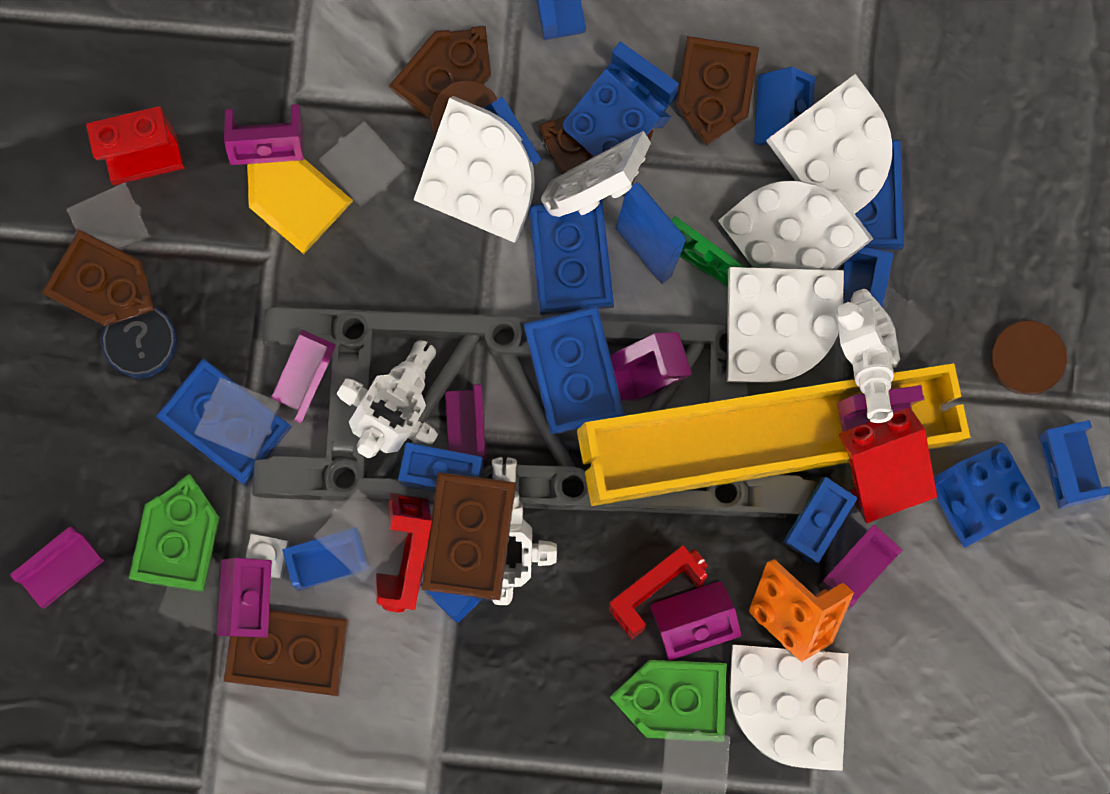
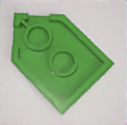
(176, 538)
(675, 698)

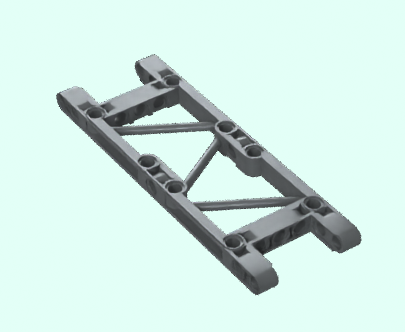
(537, 485)

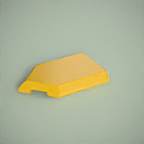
(295, 200)

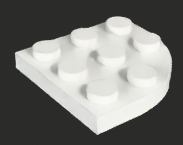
(839, 144)
(478, 171)
(596, 178)
(795, 227)
(780, 321)
(791, 706)

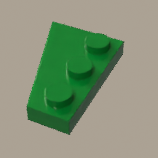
(704, 254)

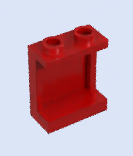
(136, 145)
(889, 465)
(414, 517)
(680, 561)

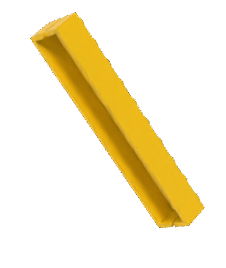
(746, 437)

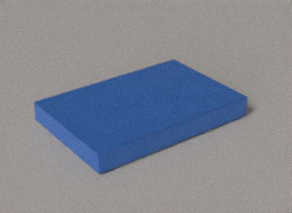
(884, 212)
(650, 232)
(571, 260)
(573, 369)
(186, 409)

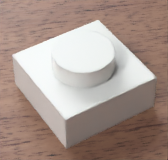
(268, 549)

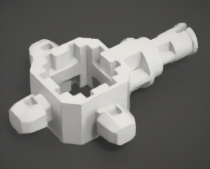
(871, 348)
(400, 391)
(543, 553)

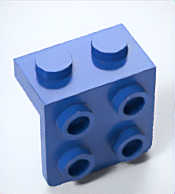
(614, 112)

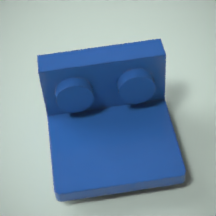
(984, 494)

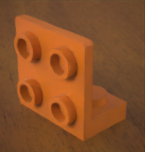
(795, 615)

